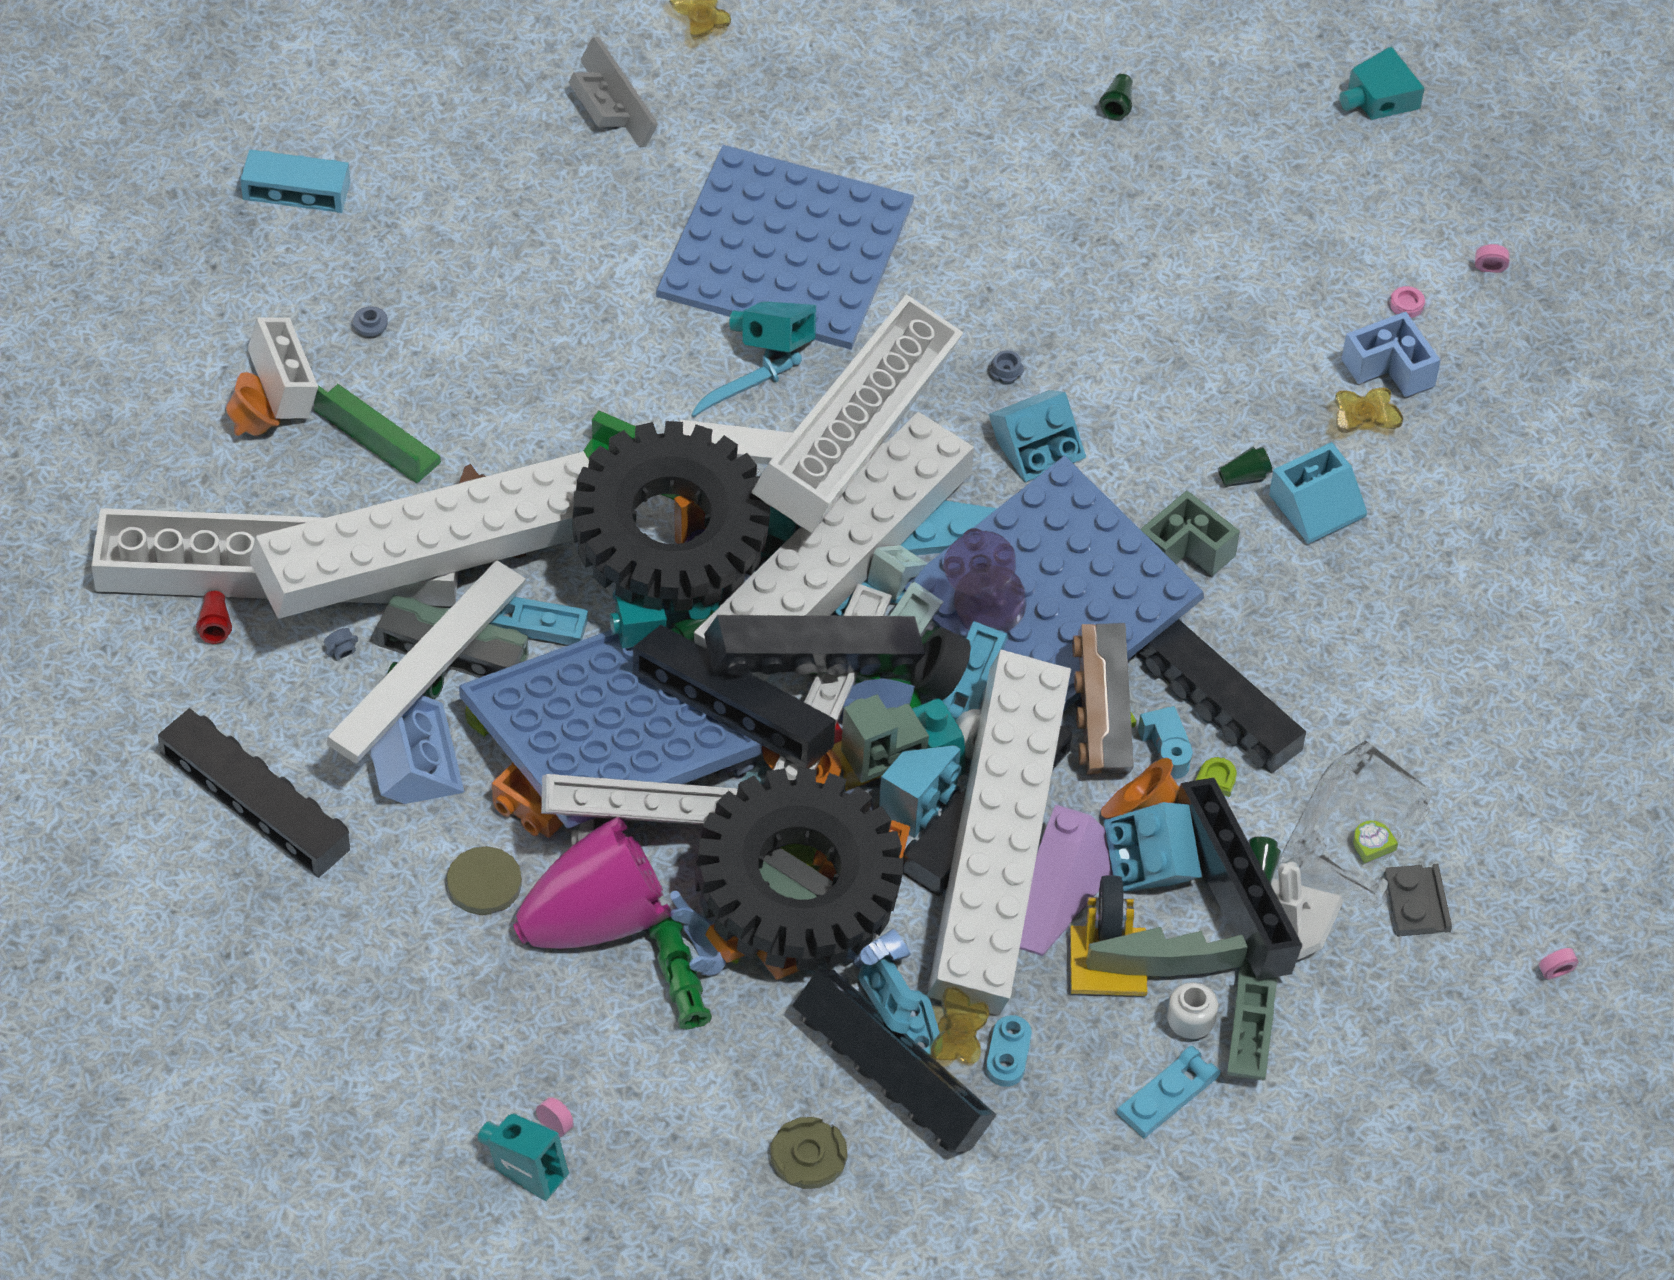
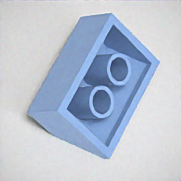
(417, 756)

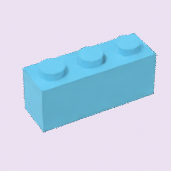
(295, 181)

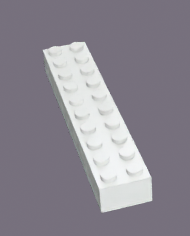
(857, 413)
(877, 509)
(417, 536)
(208, 553)
(999, 830)

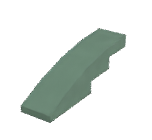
(1154, 955)
(1251, 1025)

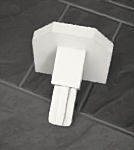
(1308, 909)

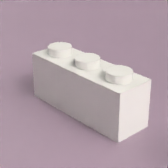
(282, 367)

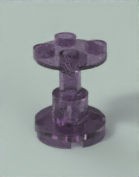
(985, 581)

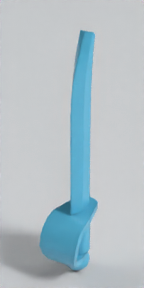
(768, 371)

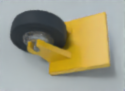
(1110, 912)

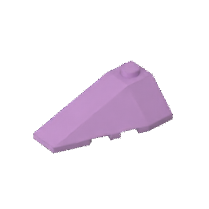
(1064, 876)

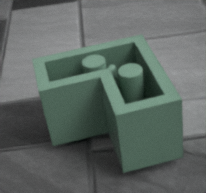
(1194, 531)
(878, 735)

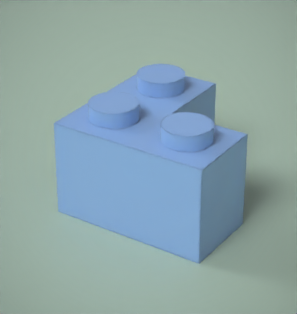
(1392, 348)

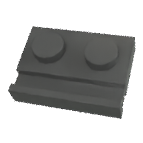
(1417, 900)

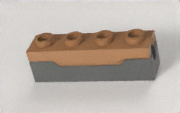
(1105, 699)

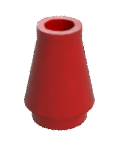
(214, 620)

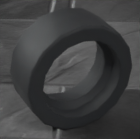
(942, 664)

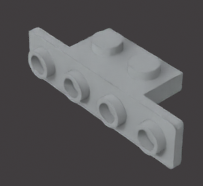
(610, 94)

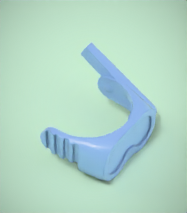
(887, 944)
(709, 960)

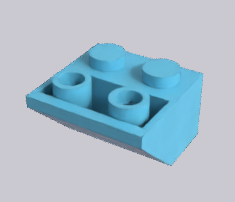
(1037, 433)
(1318, 493)
(920, 785)
(1153, 846)

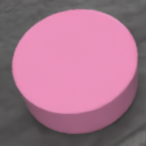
(1492, 258)
(1408, 300)
(1558, 963)
(555, 1116)

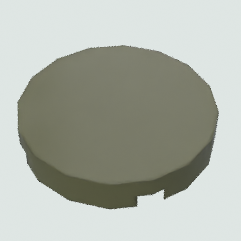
(484, 880)
(798, 1157)

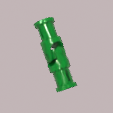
(684, 984)

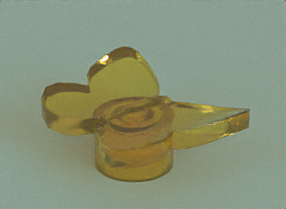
(702, 16)
(1366, 411)
(959, 1027)

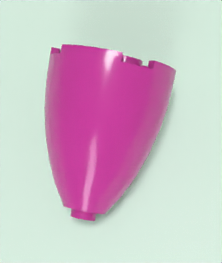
(593, 893)

